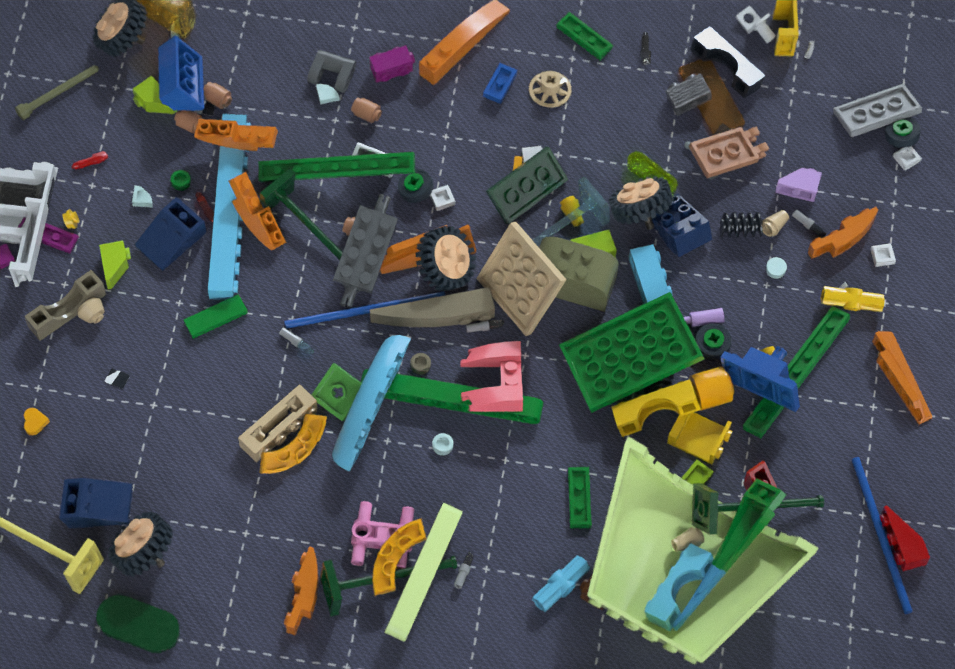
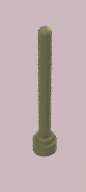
(25, 110)

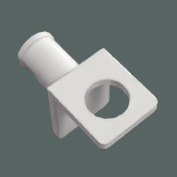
(757, 24)

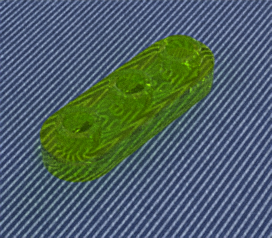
(649, 167)

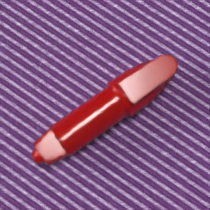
(95, 159)

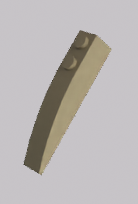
(438, 311)

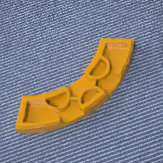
(297, 449)
(391, 553)

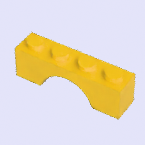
(632, 413)

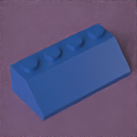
(180, 76)

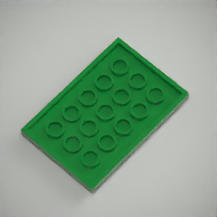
(631, 352)

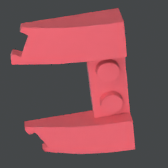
(500, 398)

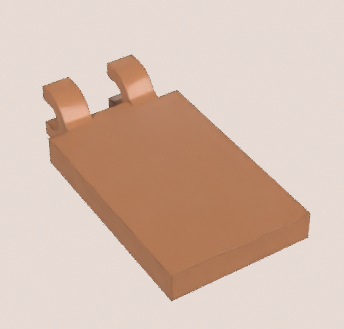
(728, 151)

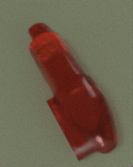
(208, 211)

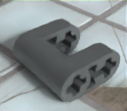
(327, 61)

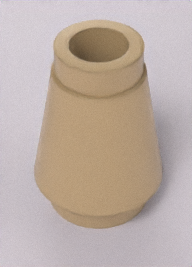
(774, 223)
(692, 536)

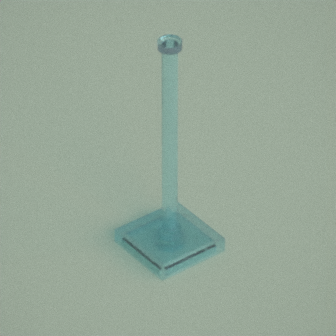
(592, 201)

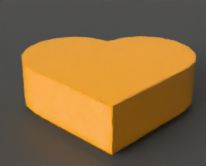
(34, 421)

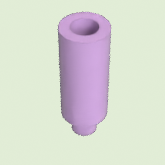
(705, 317)

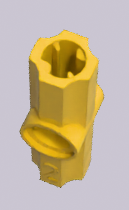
(852, 299)

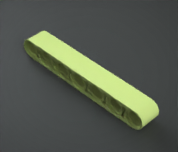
(423, 572)

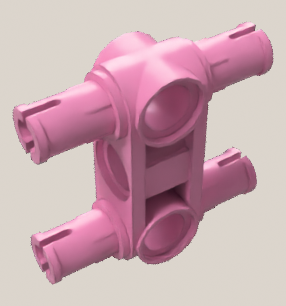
(376, 533)

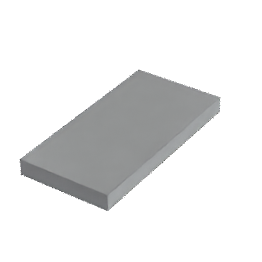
(877, 110)

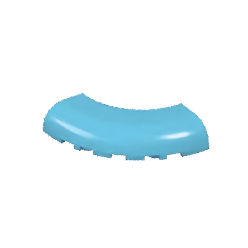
(369, 400)

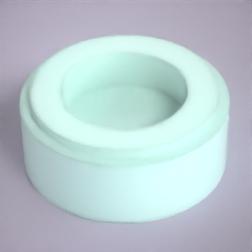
(776, 267)
(442, 444)

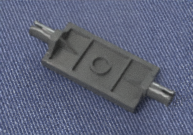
(365, 250)

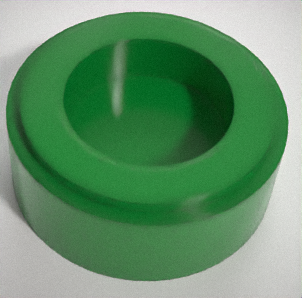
(180, 180)

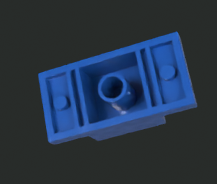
(763, 376)

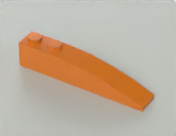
(461, 41)

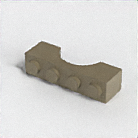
(47, 319)

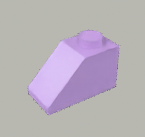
(800, 184)

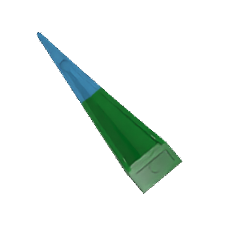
(750, 519)

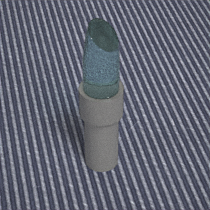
(296, 341)

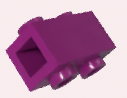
(391, 64)

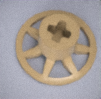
(550, 86)

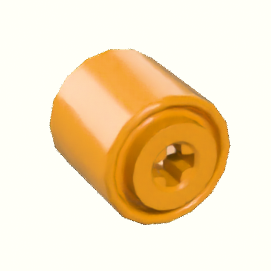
(712, 387)

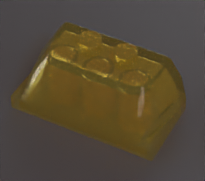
(172, 14)

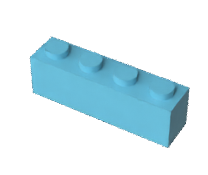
(648, 273)

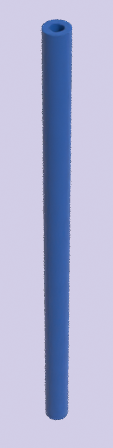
(353, 311)
(882, 536)

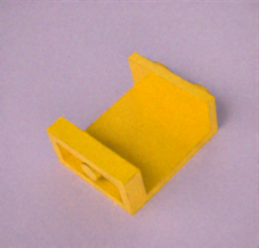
(786, 37)
(699, 436)

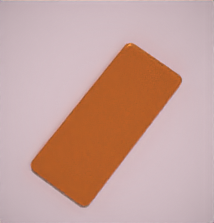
(721, 106)

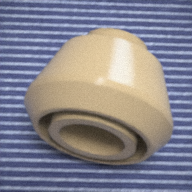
(91, 310)

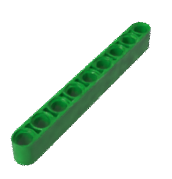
(448, 396)

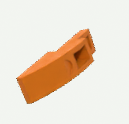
(235, 136)
(257, 219)
(849, 233)
(306, 586)

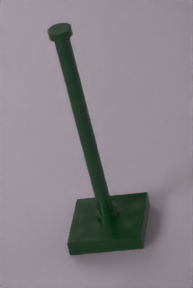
(279, 191)
(706, 507)
(332, 586)

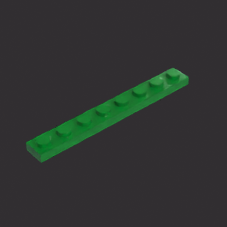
(339, 166)
(799, 368)

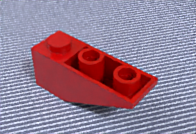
(907, 543)

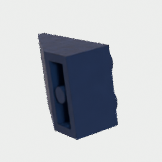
(682, 227)
(171, 234)
(95, 502)

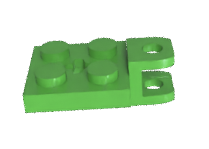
(325, 394)

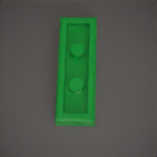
(584, 36)
(215, 316)
(579, 497)

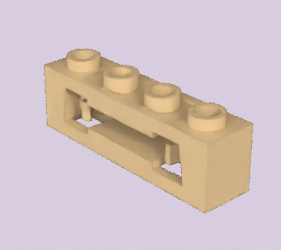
(254, 440)

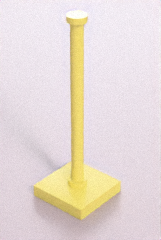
(80, 567)

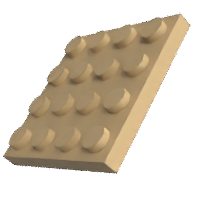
(521, 278)

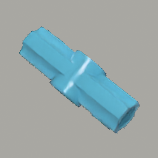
(561, 583)

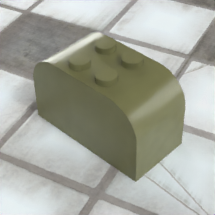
(588, 271)

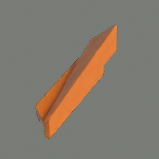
(403, 254)
(900, 376)

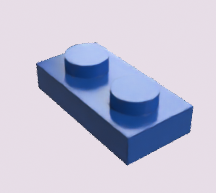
(500, 83)

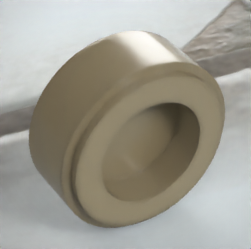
(420, 363)

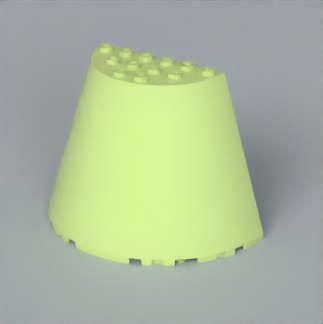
(637, 553)

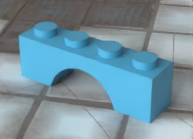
(690, 567)

